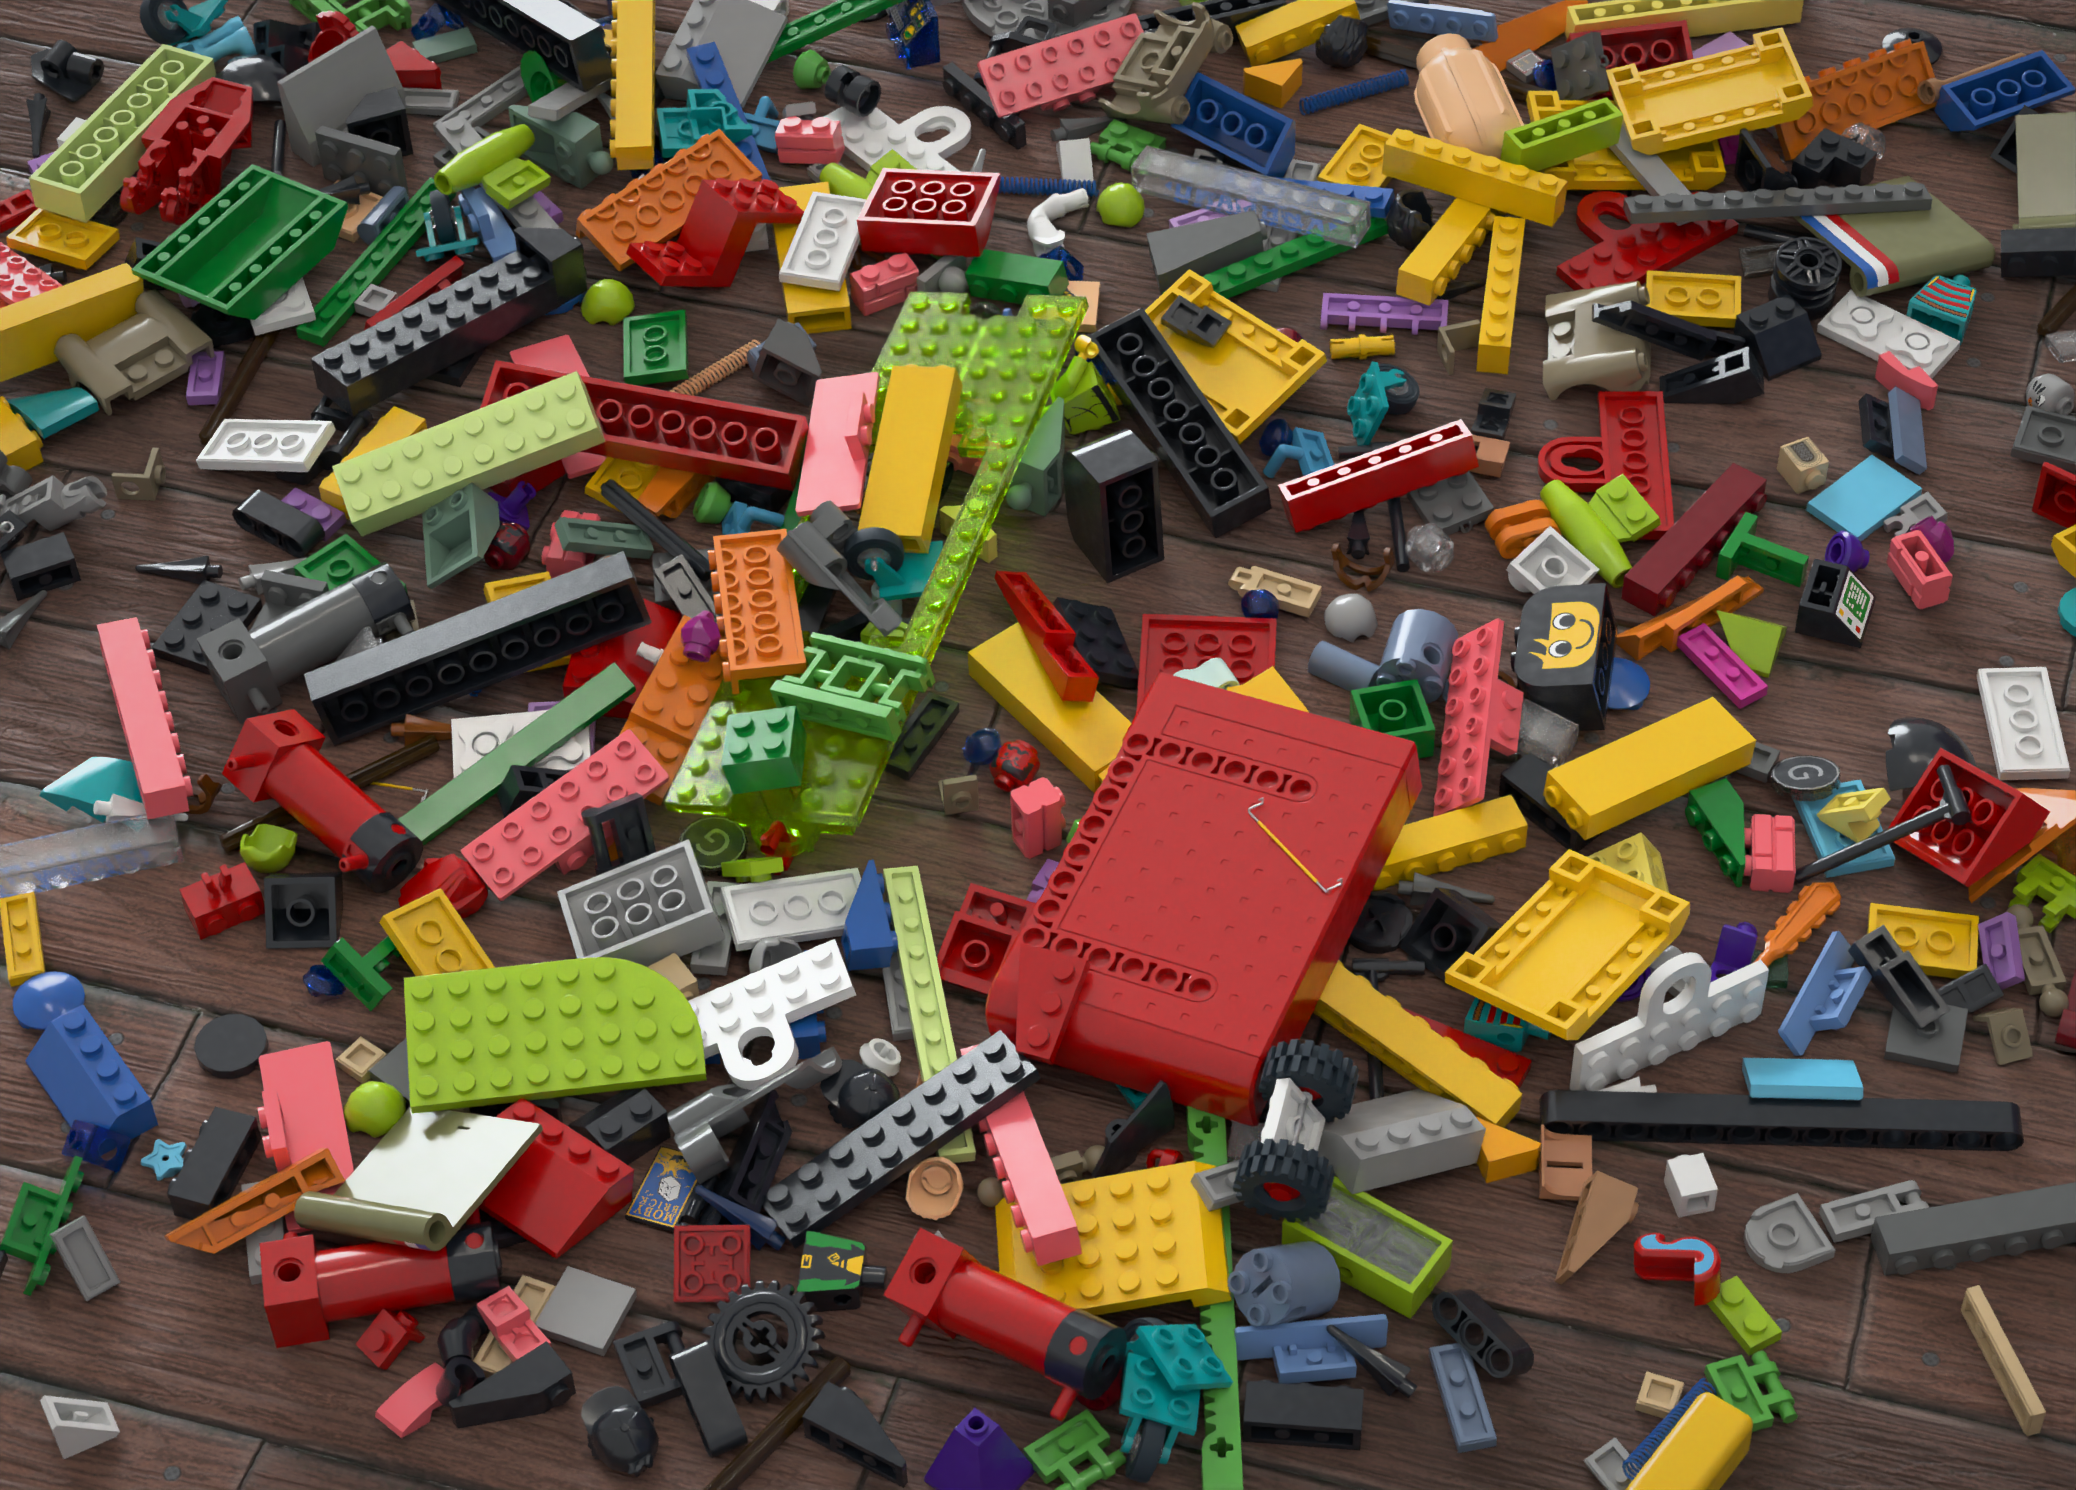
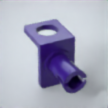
(514, 506)
(1734, 949)

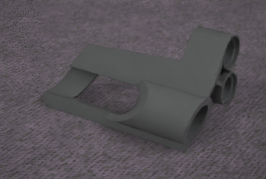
(818, 556)
(721, 1111)

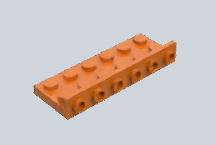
(1862, 92)
(661, 200)
(756, 607)

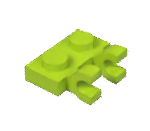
(2051, 884)

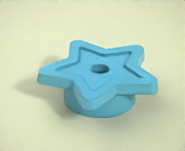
(166, 1168)

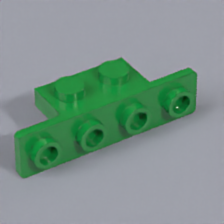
(34, 1218)

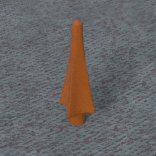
(418, 728)

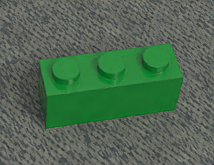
(1014, 276)

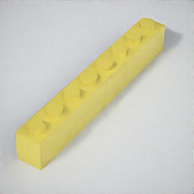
(1702, 16)

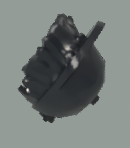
(858, 1093)
(620, 1431)

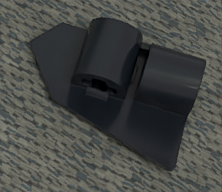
(66, 70)
(1129, 1136)

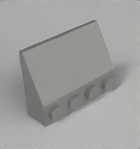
(743, 36)
(332, 88)
(643, 909)
(1400, 1139)

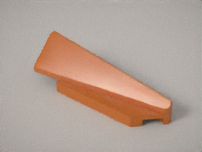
(1527, 32)
(672, 491)
(1667, 627)
(258, 1204)

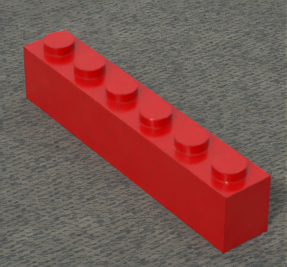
(1378, 476)

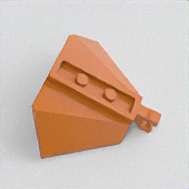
(2062, 816)

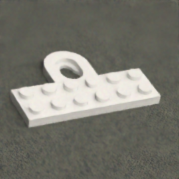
(875, 135)
(765, 1006)
(1673, 1026)

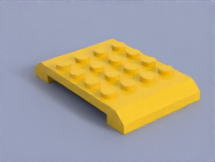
(1711, 95)
(1695, 165)
(1249, 367)
(1572, 946)
(1140, 1243)

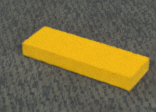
(22, 937)

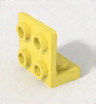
(1635, 858)

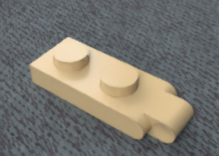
(1292, 593)

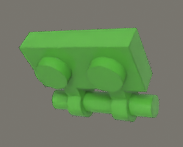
(1124, 143)
(1738, 1386)
(1070, 1445)

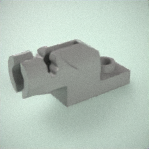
(58, 504)

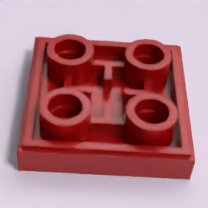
(711, 1262)

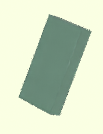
(447, 45)

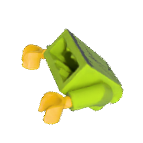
(1085, 394)

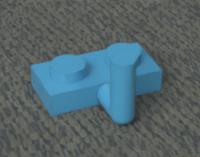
(763, 127)
(1308, 448)
(741, 518)

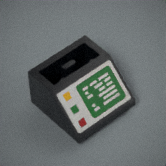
(1835, 605)

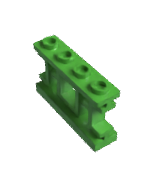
(362, 14)
(849, 708)

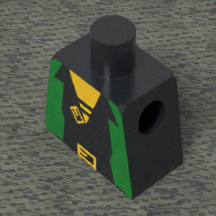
(837, 1272)

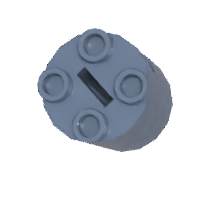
(1419, 650)
(1285, 1283)

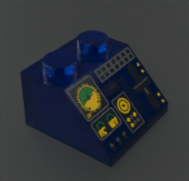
(914, 32)

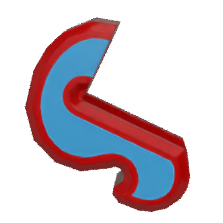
(1680, 1261)

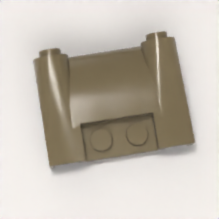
(1163, 66)
(1589, 351)
(135, 353)

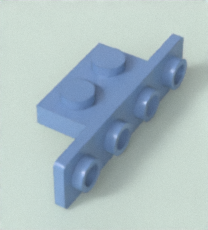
(1442, 20)
(488, 222)
(1826, 996)
(1305, 1348)

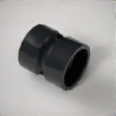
(853, 91)

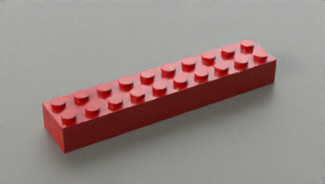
(678, 428)

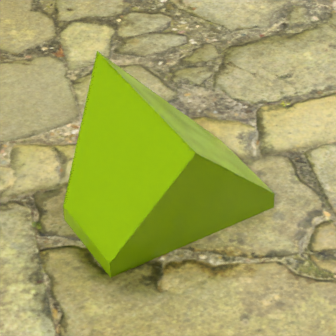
(1753, 640)

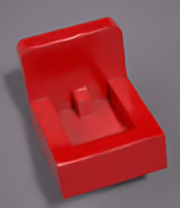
(388, 1337)

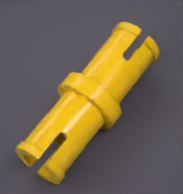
(1362, 347)

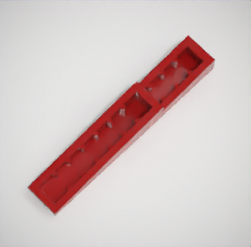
(1049, 636)

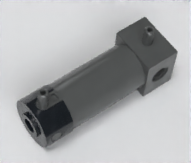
(258, 661)

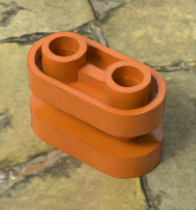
(1518, 526)

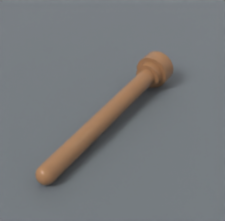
(1929, 89)

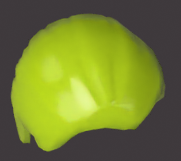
(1120, 205)
(607, 302)
(268, 848)
(374, 1108)

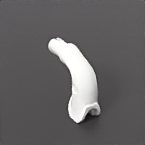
(1039, 225)

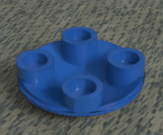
(1628, 685)
(46, 998)

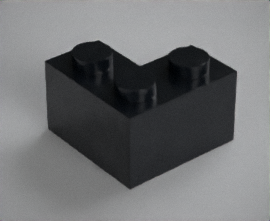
(1833, 161)

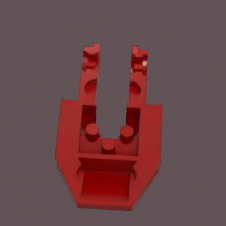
(190, 150)

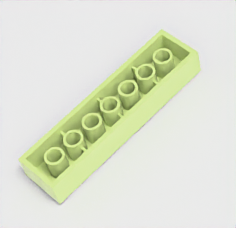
(109, 143)
(472, 448)

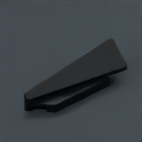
(1665, 330)
(752, 1161)

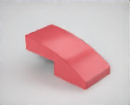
(1915, 381)
(511, 1323)
(412, 1403)

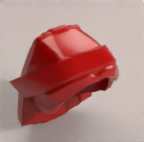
(334, 31)
(455, 878)

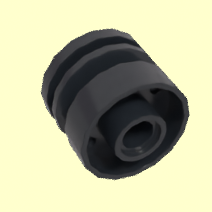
(1807, 272)

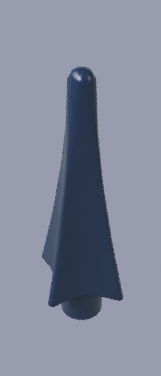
(761, 1226)

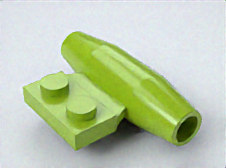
(497, 166)
(847, 183)
(1597, 528)

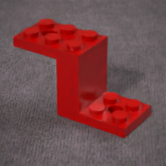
(715, 233)

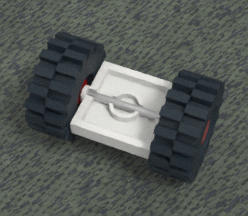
(1284, 1169)

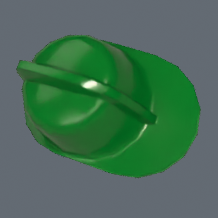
(537, 77)

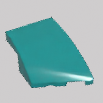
(703, 115)
(54, 409)
(92, 782)

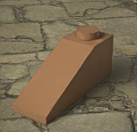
(1600, 1213)

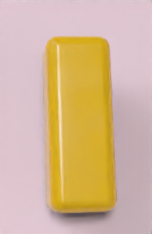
(1699, 1448)

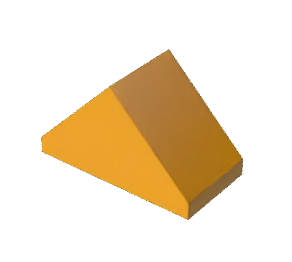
(1273, 82)
(1506, 1153)

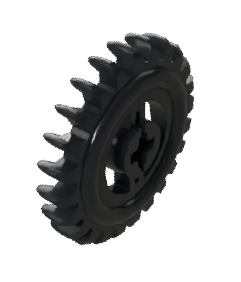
(779, 1368)

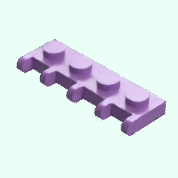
(1382, 312)

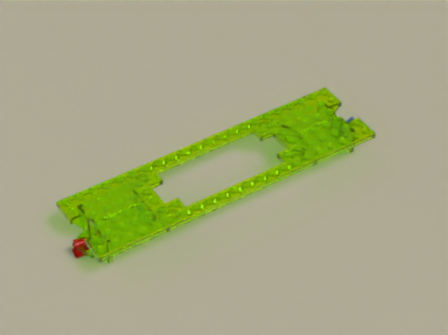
(1006, 381)

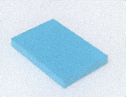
(1863, 498)
(1828, 840)
(1802, 1078)

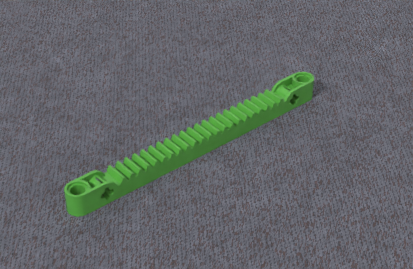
(1222, 1443)

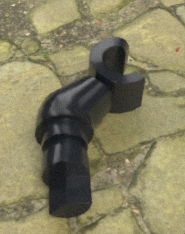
(456, 1350)

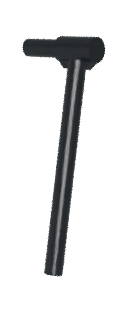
(1394, 504)
(1952, 808)
(1376, 971)

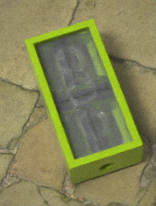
(1377, 1248)

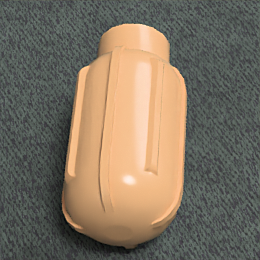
(1463, 96)

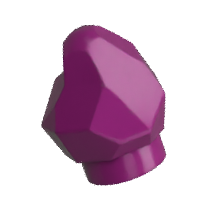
(1938, 535)
(700, 637)

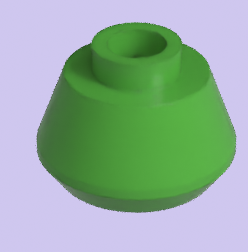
(811, 70)
(712, 504)

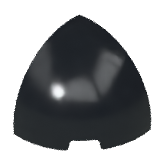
(285, 42)
(259, 73)
(1915, 746)

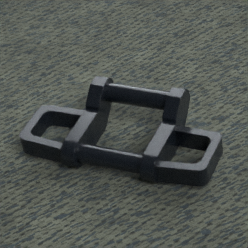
(1015, 40)
(335, 453)

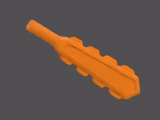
(1802, 916)

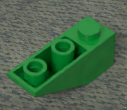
(1719, 818)

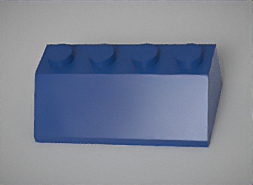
(2001, 92)
(1239, 127)
(90, 1078)

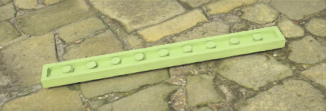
(923, 987)

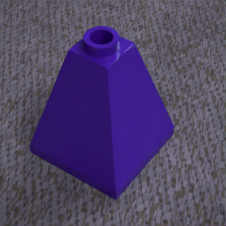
(979, 1458)

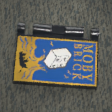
(668, 1193)

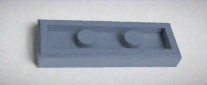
(1907, 430)
(1462, 1397)

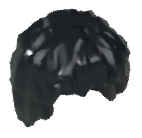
(1342, 42)
(1409, 218)

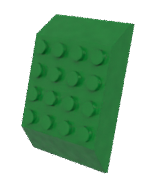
(247, 244)

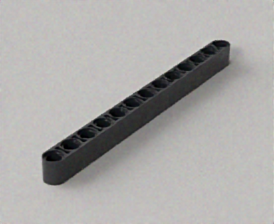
(1783, 1120)

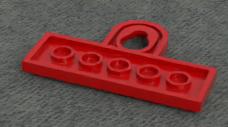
(1630, 252)
(1629, 444)

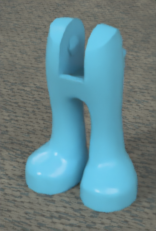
(224, 41)

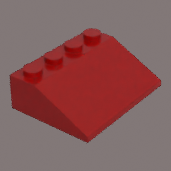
(1645, 45)
(929, 212)
(622, 651)
(1999, 825)
(558, 1185)

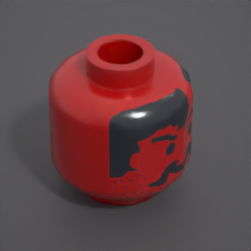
(1014, 765)

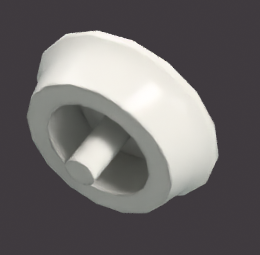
(881, 1056)

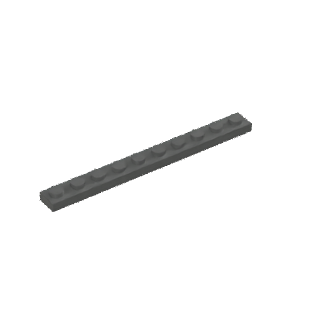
(1777, 203)

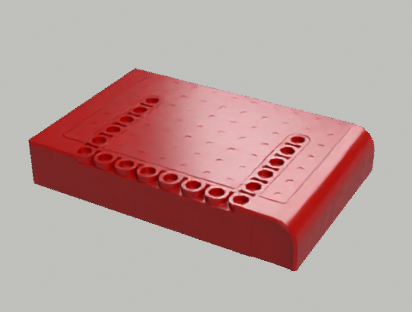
(1191, 912)

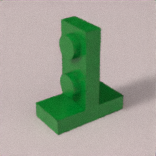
(1760, 555)
(360, 973)

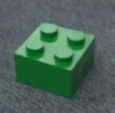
(1396, 711)
(764, 750)

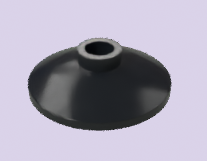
(1916, 35)

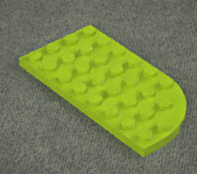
(546, 1033)

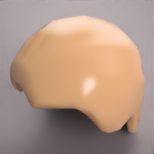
(934, 1188)

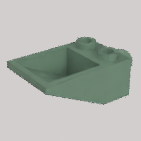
(565, 147)
(1040, 471)
(458, 532)

